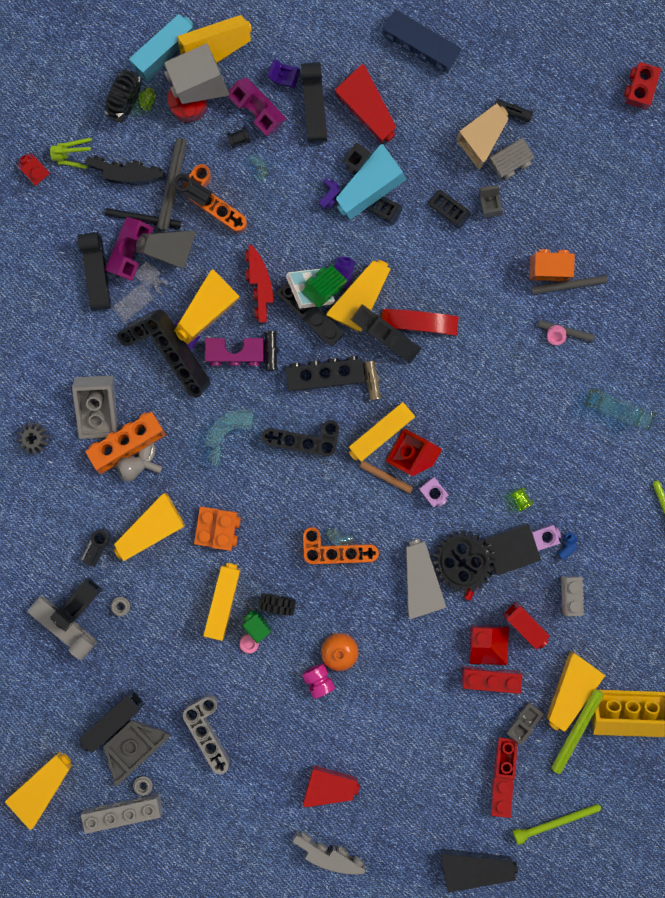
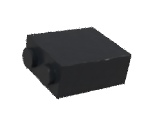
(512, 549)

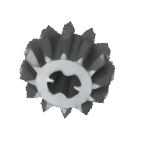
(28, 431)

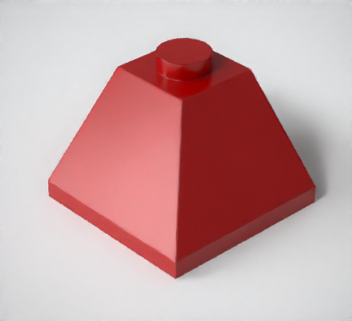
(413, 453)
(488, 644)

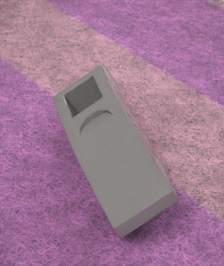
(334, 860)

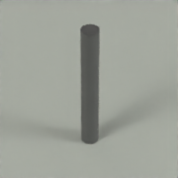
(570, 332)

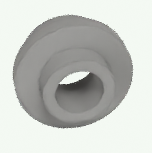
(114, 608)
(142, 791)

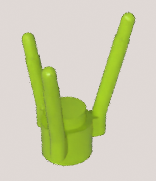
(61, 152)

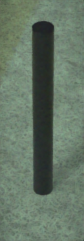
(144, 218)

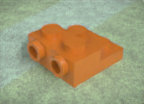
(217, 528)

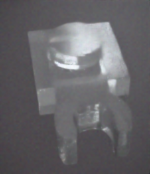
(150, 276)

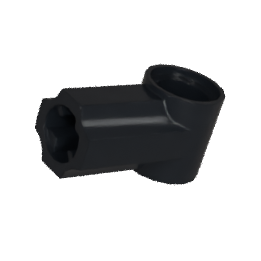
(193, 191)
(95, 548)

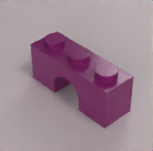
(247, 95)
(121, 260)
(251, 353)

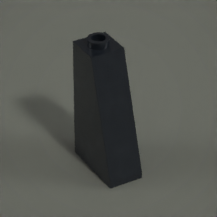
(111, 721)
(474, 869)

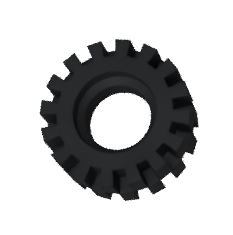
(277, 604)

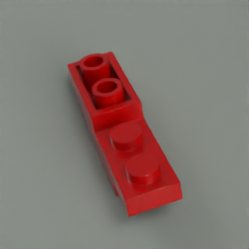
(259, 276)
(503, 777)

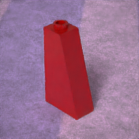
(365, 103)

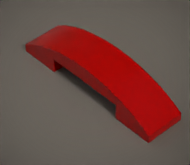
(421, 321)

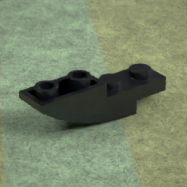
(132, 174)
(312, 317)
(385, 333)

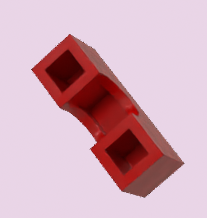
(487, 680)

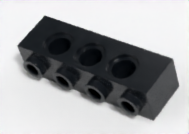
(353, 363)

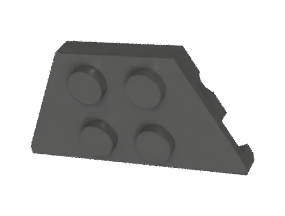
(132, 747)

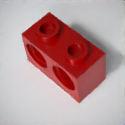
(646, 87)

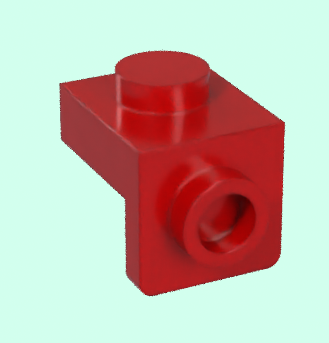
(32, 168)

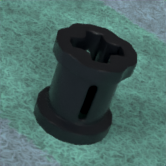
(238, 137)

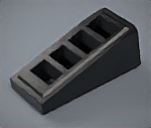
(460, 208)
(391, 219)

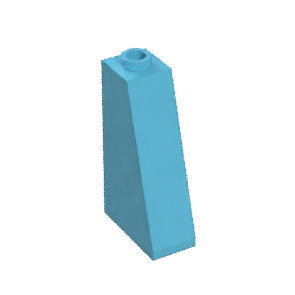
(160, 48)
(370, 183)

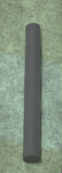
(569, 284)

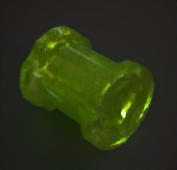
(521, 499)

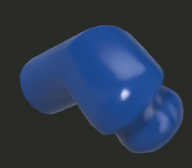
(570, 546)

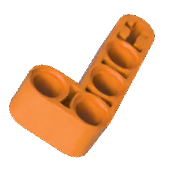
(216, 203)
(340, 549)

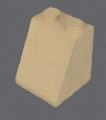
(482, 133)

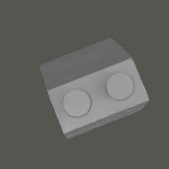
(195, 76)

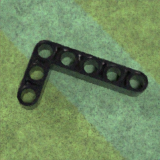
(175, 351)

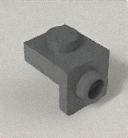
(490, 201)

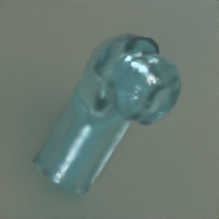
(262, 166)
(339, 539)

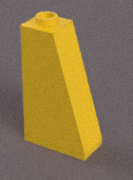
(221, 37)
(362, 291)
(207, 306)
(381, 432)
(150, 528)
(222, 602)
(572, 691)
(37, 792)

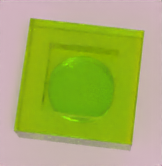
(146, 98)

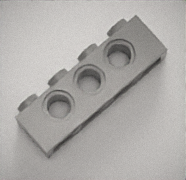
(122, 813)

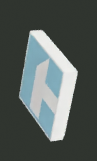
(296, 281)

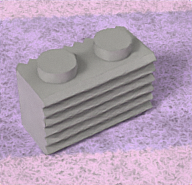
(511, 159)
(572, 595)

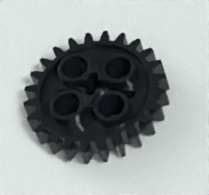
(475, 548)

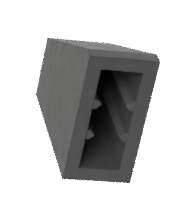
(167, 247)

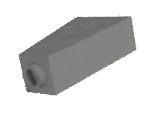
(422, 584)

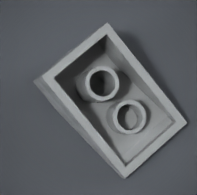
(95, 406)

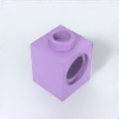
(430, 484)
(537, 535)

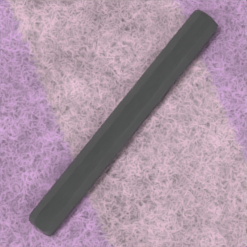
(170, 192)

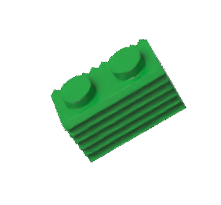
(324, 285)
(256, 625)

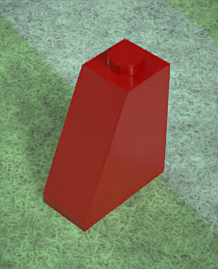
(526, 626)
(329, 787)

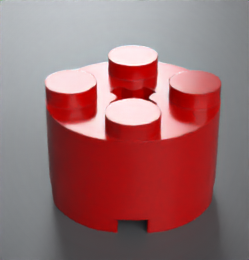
(186, 112)

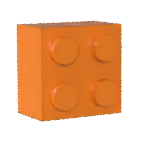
(552, 266)

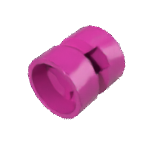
(318, 681)

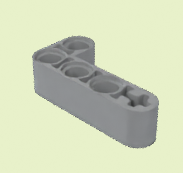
(75, 637)
(210, 736)

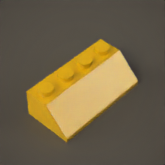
(630, 714)

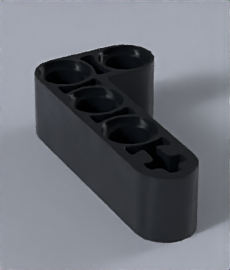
(314, 102)
(94, 265)
(299, 438)

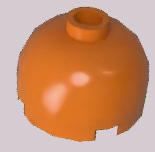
(339, 651)

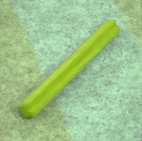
(577, 731)

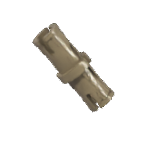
(372, 380)

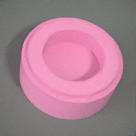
(556, 335)
(247, 644)

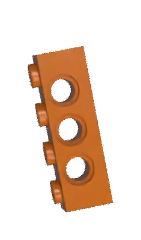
(136, 442)

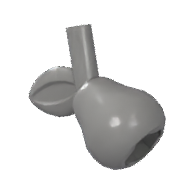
(131, 467)

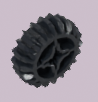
(122, 96)

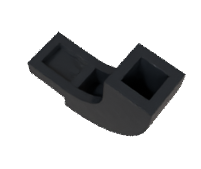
(76, 604)

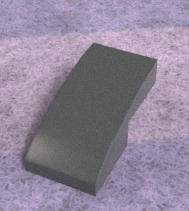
(524, 723)

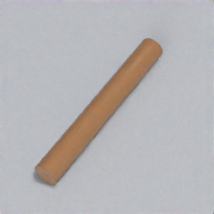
(386, 477)

